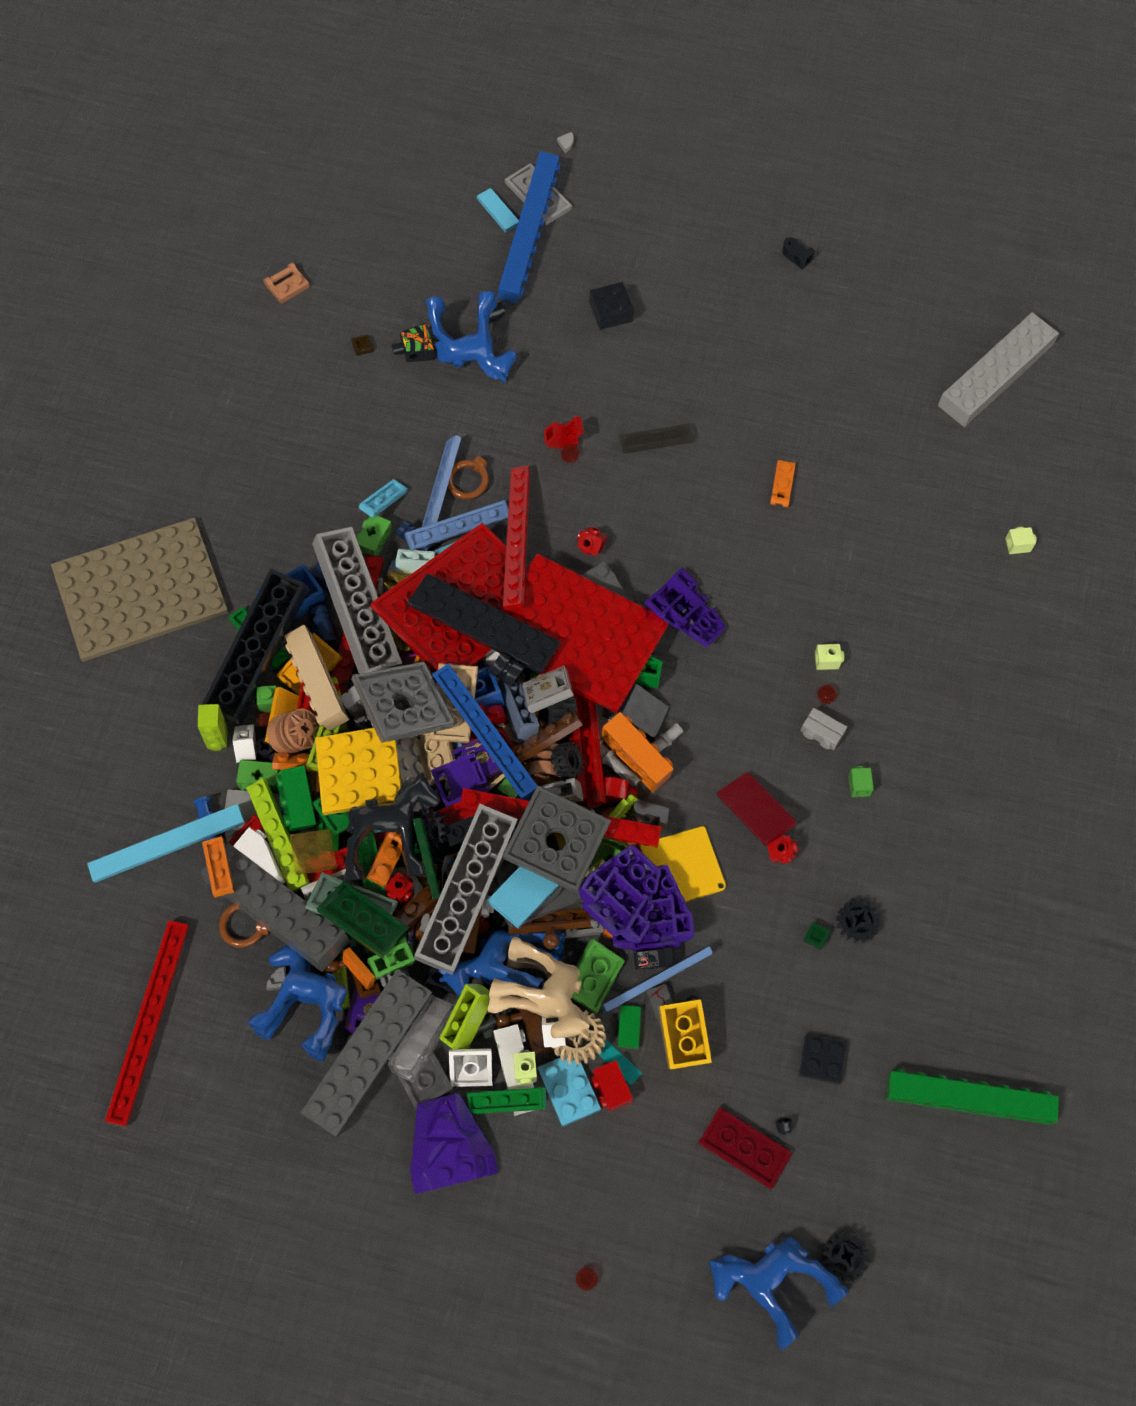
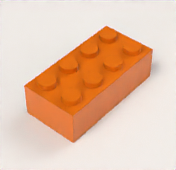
(637, 752)

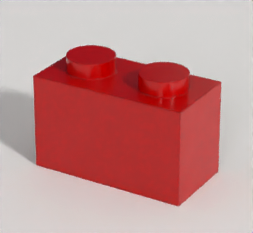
(611, 1086)

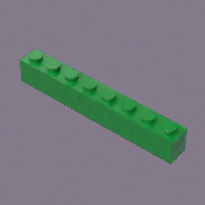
(972, 1097)

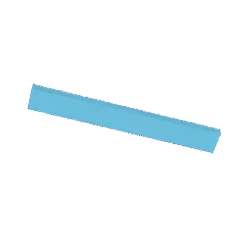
(166, 843)

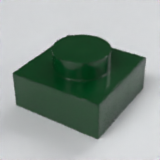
(816, 936)

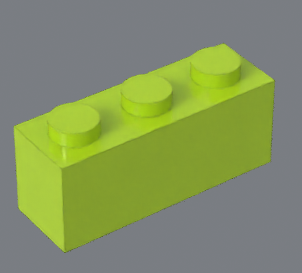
(212, 726)
(466, 1017)

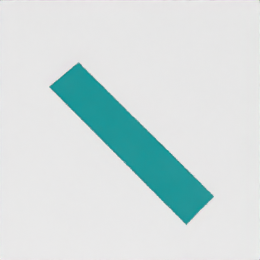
(610, 1054)

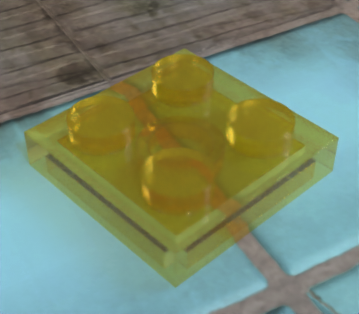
(312, 851)

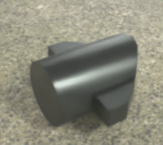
(486, 1026)

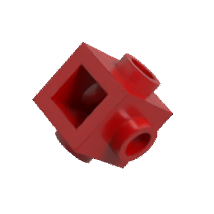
(591, 541)
(775, 849)
(401, 894)

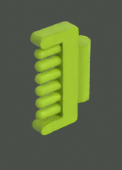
(623, 807)

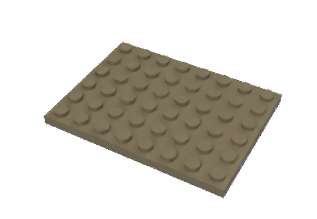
(138, 589)

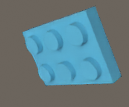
(568, 1090)

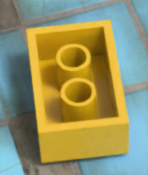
(684, 1034)

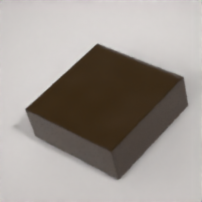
(362, 345)

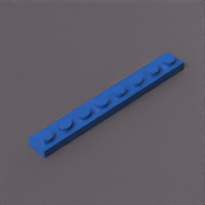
(485, 731)

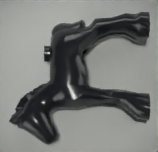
(389, 818)

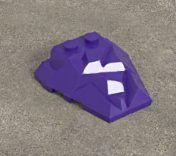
(686, 609)
(622, 893)
(669, 920)
(448, 1146)

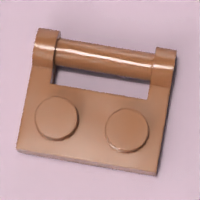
(290, 286)

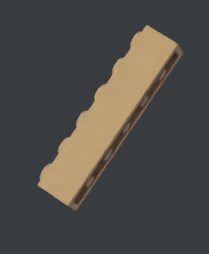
(316, 678)

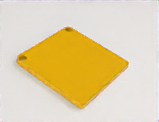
(690, 862)

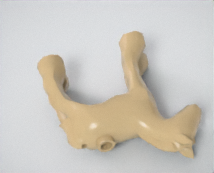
(548, 1002)

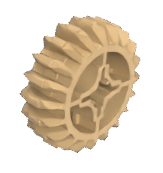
(584, 1047)

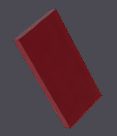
(756, 809)
(745, 1148)

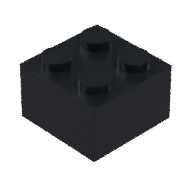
(611, 305)

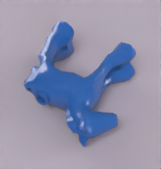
(473, 346)
(493, 958)
(308, 988)
(767, 1275)

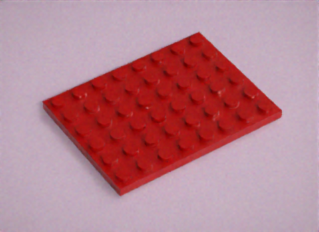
(471, 565)
(599, 631)

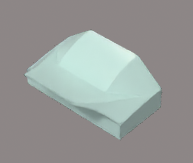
(410, 561)

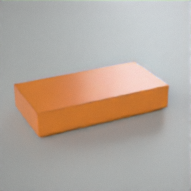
(358, 968)

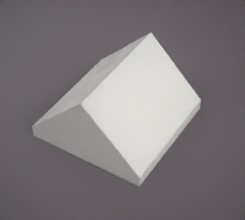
(470, 1067)

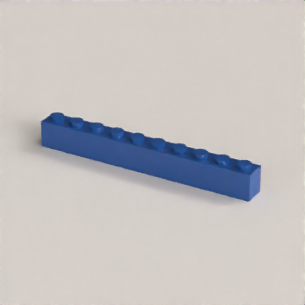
(528, 227)

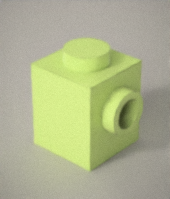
(1020, 540)
(828, 656)
(525, 1068)

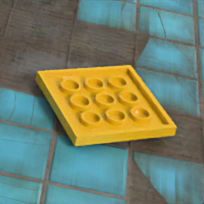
(356, 769)

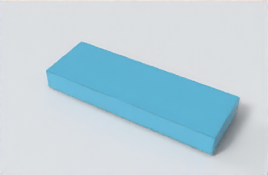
(498, 210)
(383, 498)

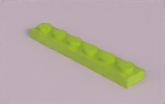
(276, 833)

